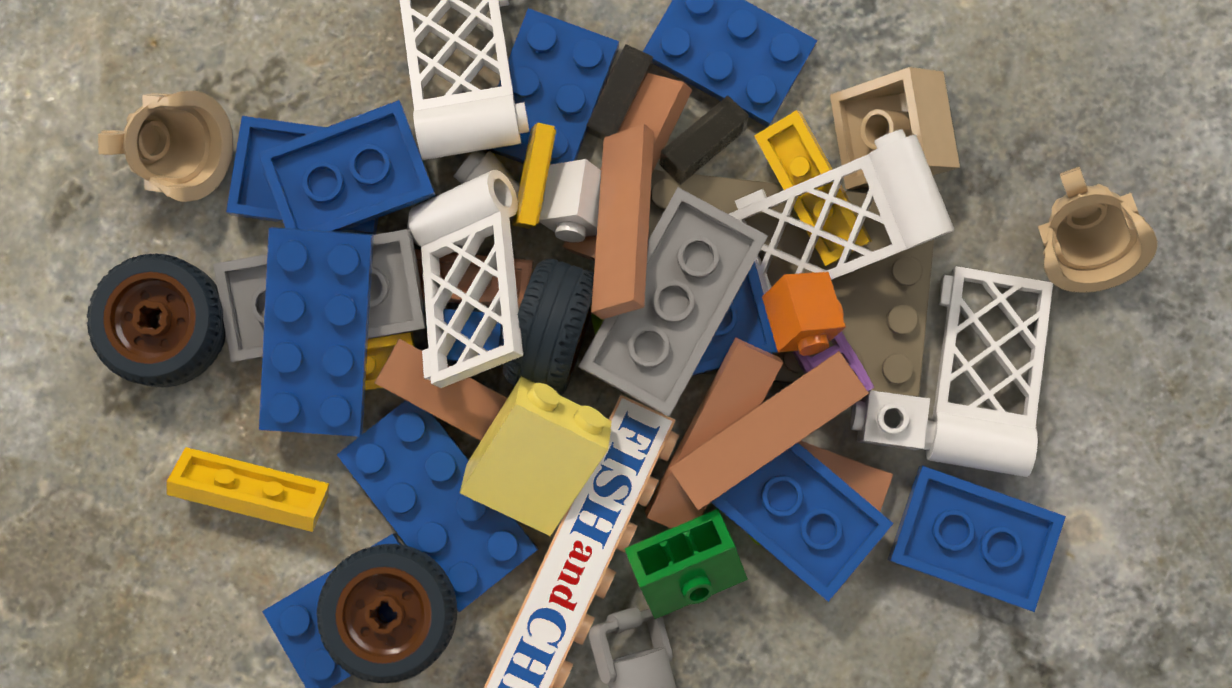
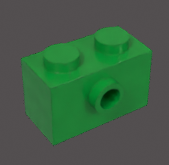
(686, 564)

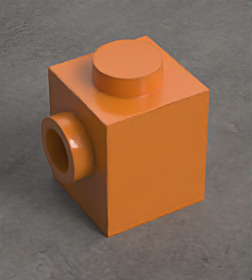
(804, 312)

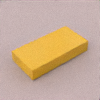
(534, 175)

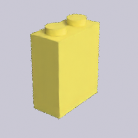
(536, 456)

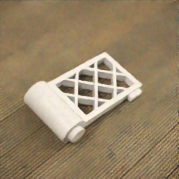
(462, 120)
(898, 184)
(460, 223)
(980, 435)

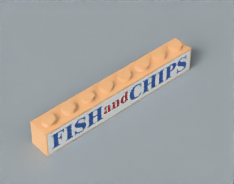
(582, 550)

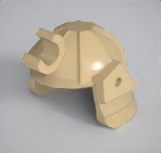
(175, 144)
(1094, 237)

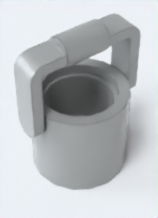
(640, 669)

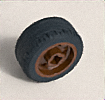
(125, 320)
(552, 324)
(361, 636)

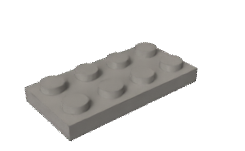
(691, 279)
(394, 296)

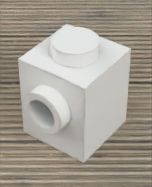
(572, 200)
(891, 420)

